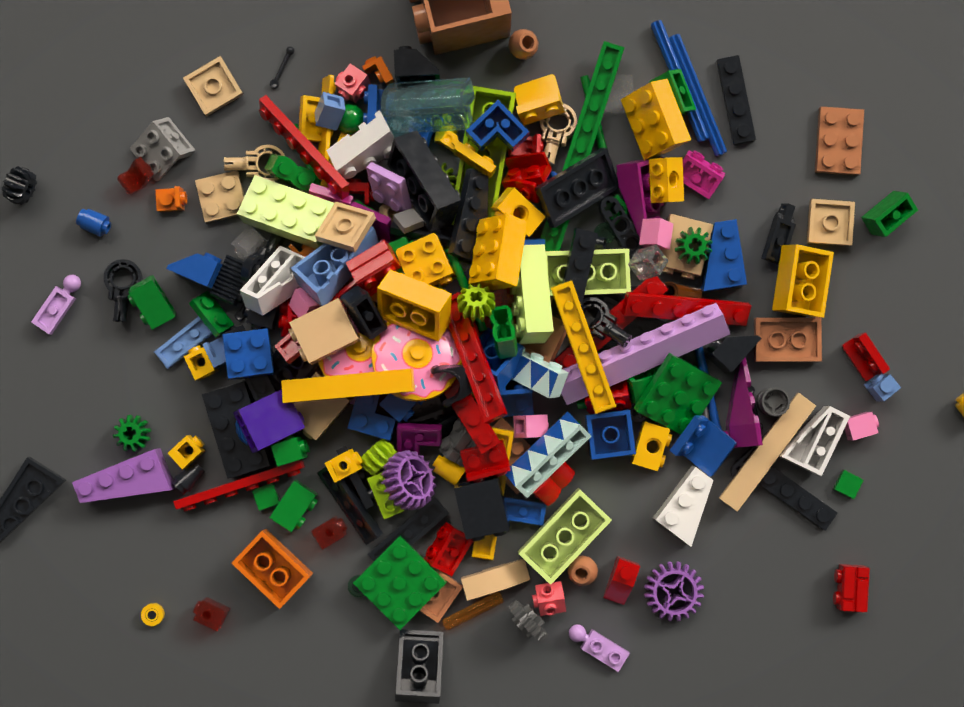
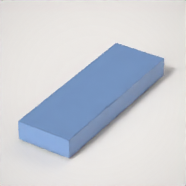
(184, 340)

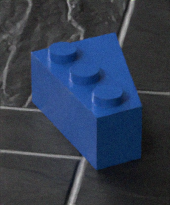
(725, 264)

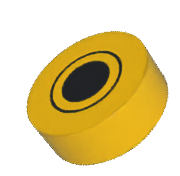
(152, 614)

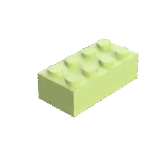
(284, 211)
(607, 273)
(532, 298)
(564, 536)

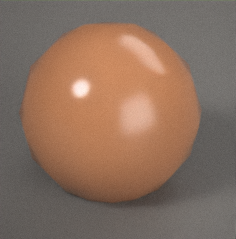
(523, 44)
(582, 571)

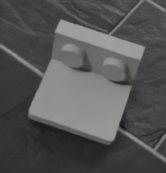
(162, 146)

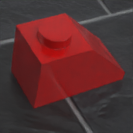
(621, 580)

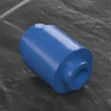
(93, 222)

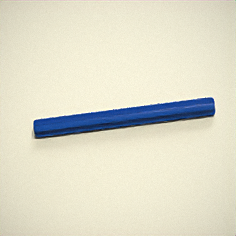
(673, 64)
(714, 135)

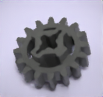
(528, 621)

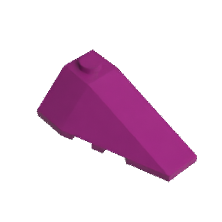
(635, 189)
(740, 421)

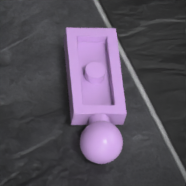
(57, 305)
(599, 647)

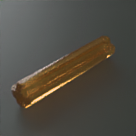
(473, 610)

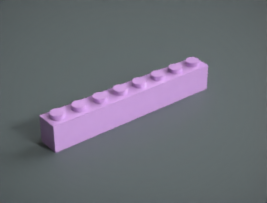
(651, 349)

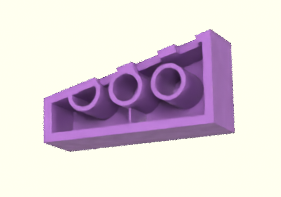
(131, 477)

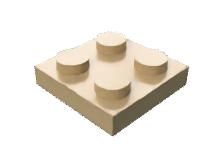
(213, 86)
(220, 196)
(830, 222)
(345, 226)

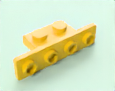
(307, 122)

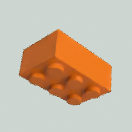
(272, 568)

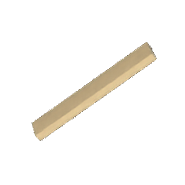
(766, 454)

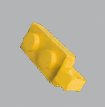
(467, 154)

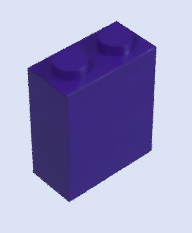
(268, 421)

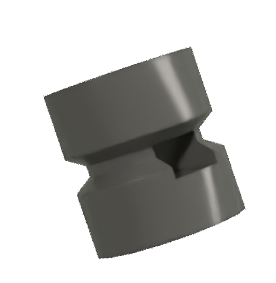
(773, 401)

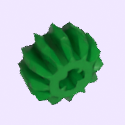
(689, 253)
(129, 425)

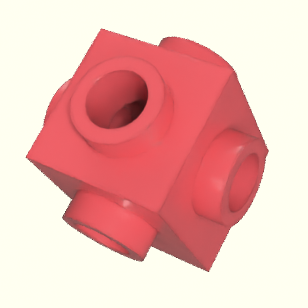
(352, 83)
(549, 598)

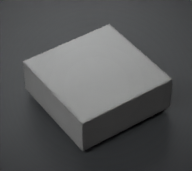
(408, 220)

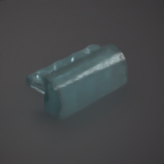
(428, 105)

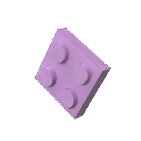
(388, 188)

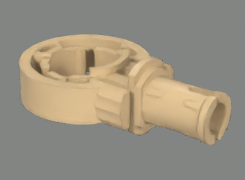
(553, 143)
(242, 163)

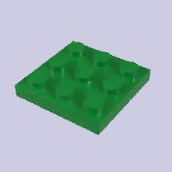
(677, 394)
(400, 582)

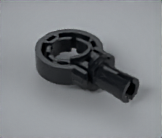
(260, 257)
(121, 302)
(610, 329)

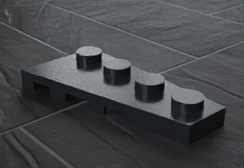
(471, 209)
(25, 494)

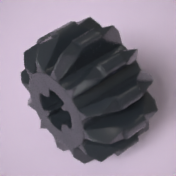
(19, 185)

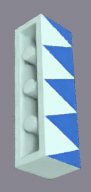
(540, 375)
(547, 454)

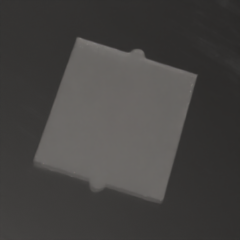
(621, 87)

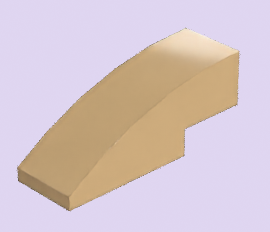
(495, 579)

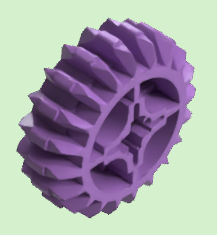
(399, 470)
(669, 600)

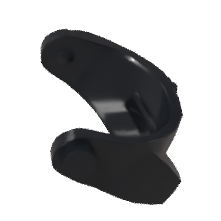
(459, 372)

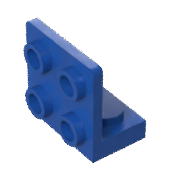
(517, 401)
(704, 444)

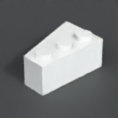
(367, 145)
(272, 282)
(816, 441)
(685, 505)

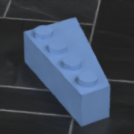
(325, 269)

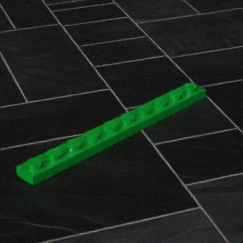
(588, 125)

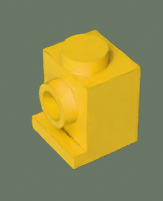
(199, 372)
(180, 454)
(336, 469)

